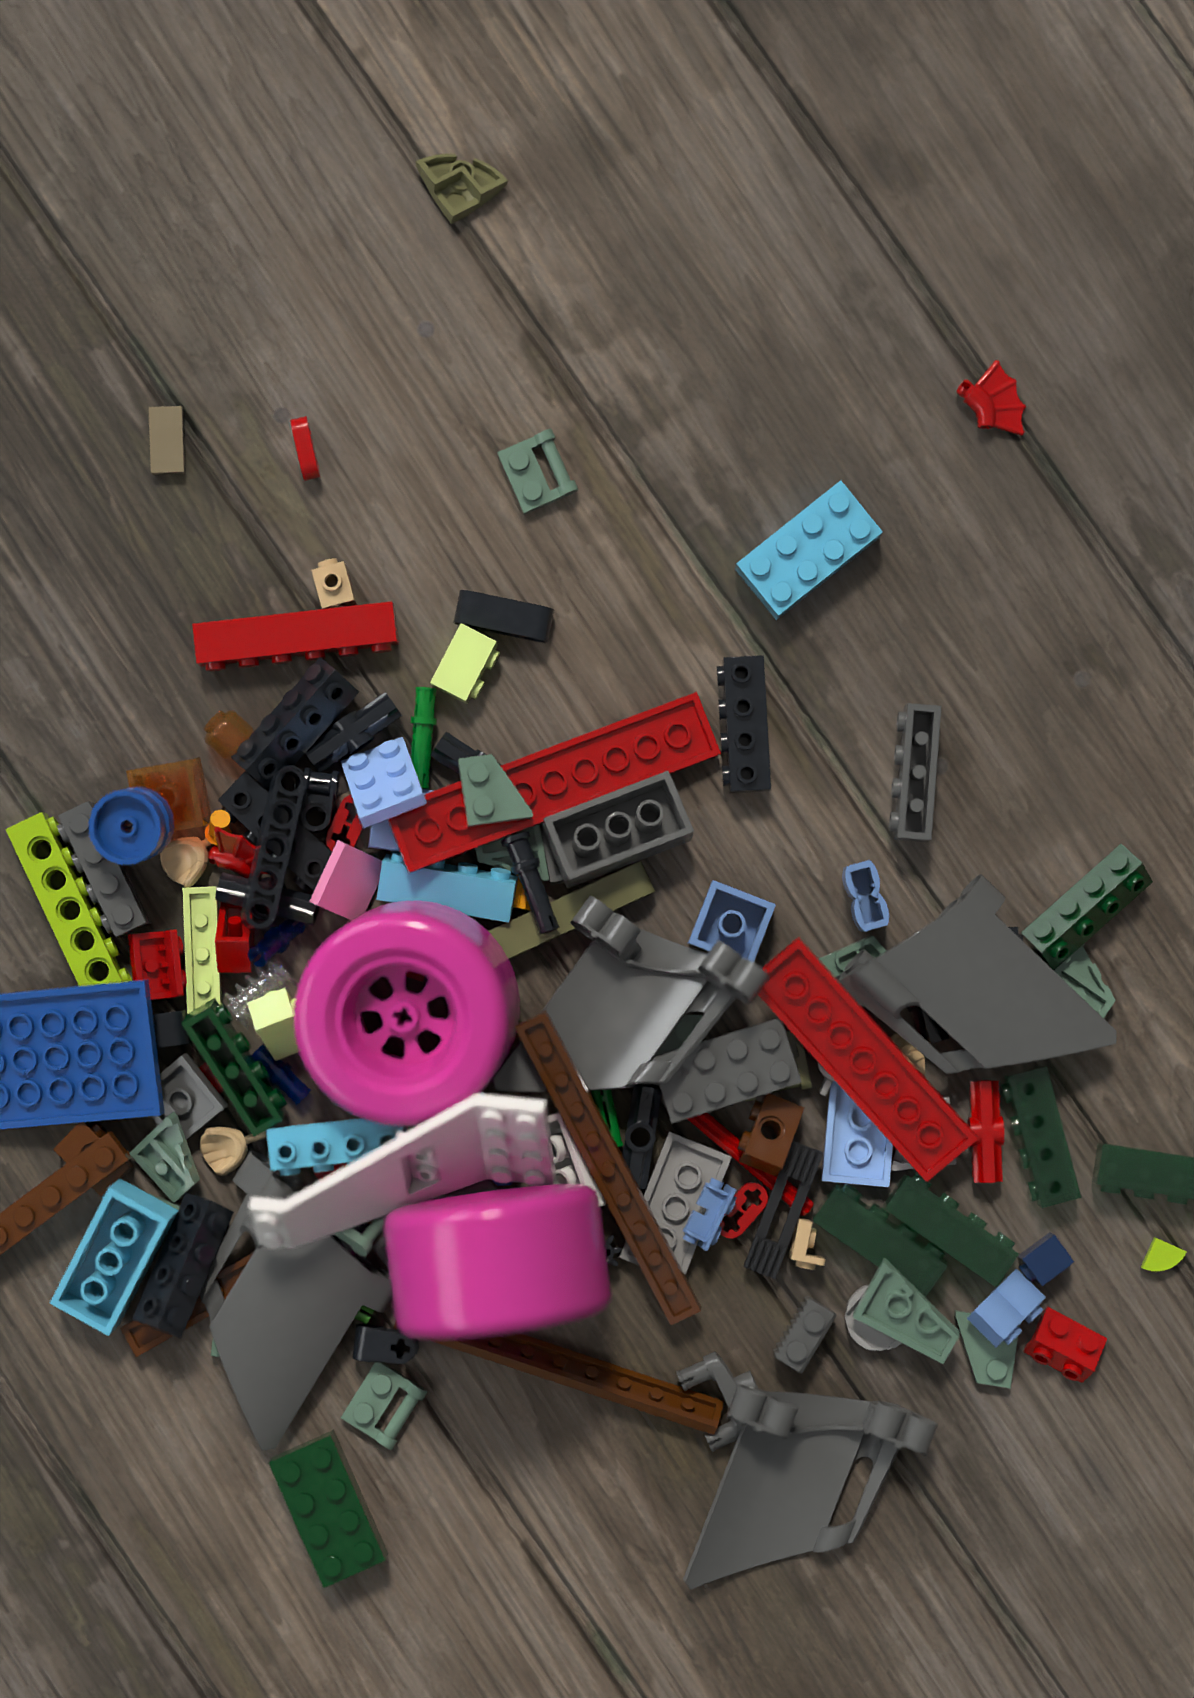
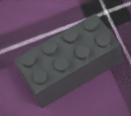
(617, 829)
(730, 1070)

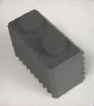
(804, 1334)

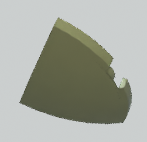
(459, 185)

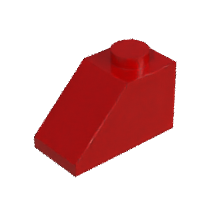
(233, 941)

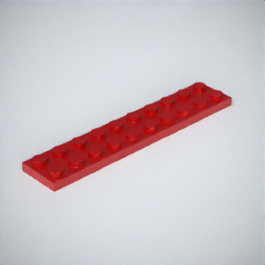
(561, 778)

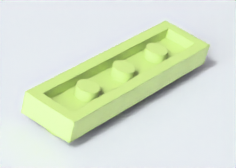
(200, 927)

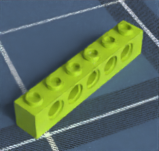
(25, 839)

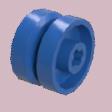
(113, 832)

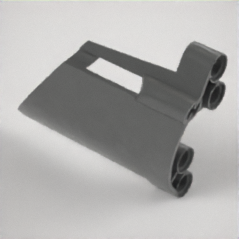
(978, 988)
(629, 1000)
(283, 1309)
(791, 1474)

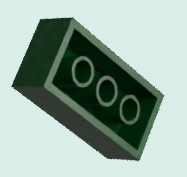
(328, 1508)

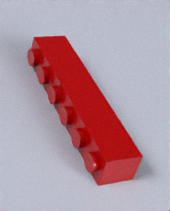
(295, 634)

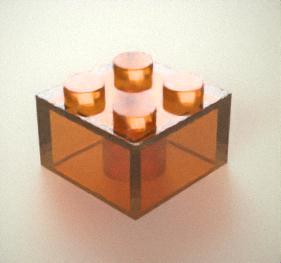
(181, 786)

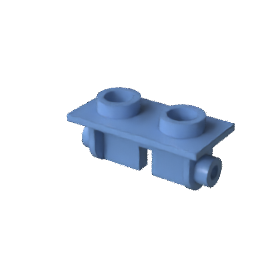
(706, 1226)

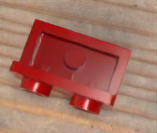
(157, 958)
(1065, 1345)

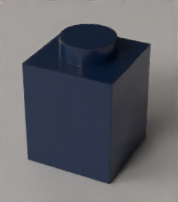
(1044, 1260)

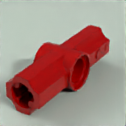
(989, 1128)

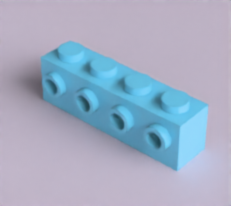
(459, 887)
(326, 1144)

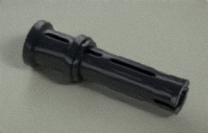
(526, 867)

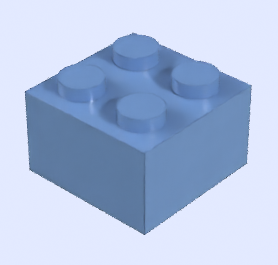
(732, 919)

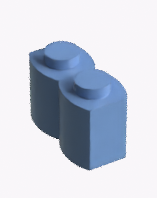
(868, 905)
(1006, 1308)

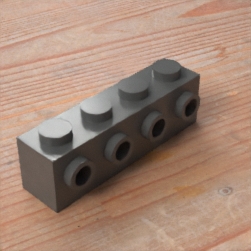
(917, 772)
(108, 880)

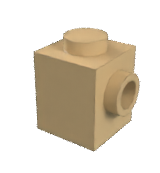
(333, 584)

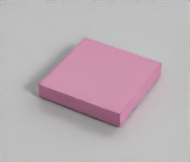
(347, 881)

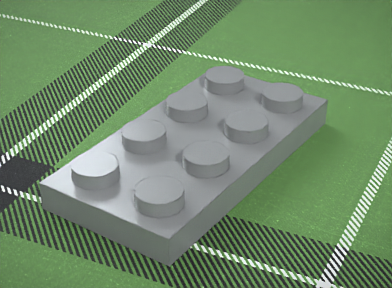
(675, 1188)

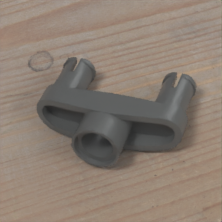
(716, 1369)

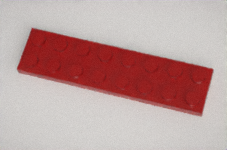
(864, 1060)

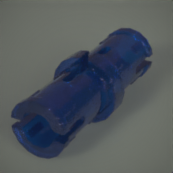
(275, 941)
(282, 1075)

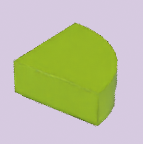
(1162, 1256)

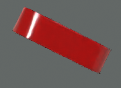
(305, 448)
(339, 823)
(747, 1215)

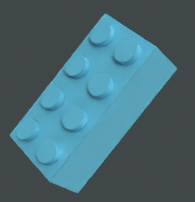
(808, 550)
(114, 1256)

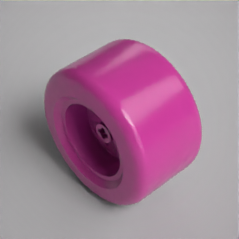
(459, 963)
(497, 1261)

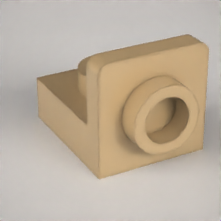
(804, 1238)

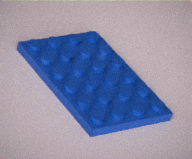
(78, 1055)

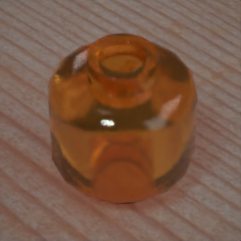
(226, 733)

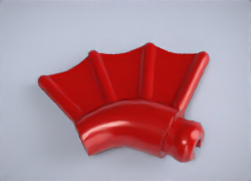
(994, 400)
(232, 853)

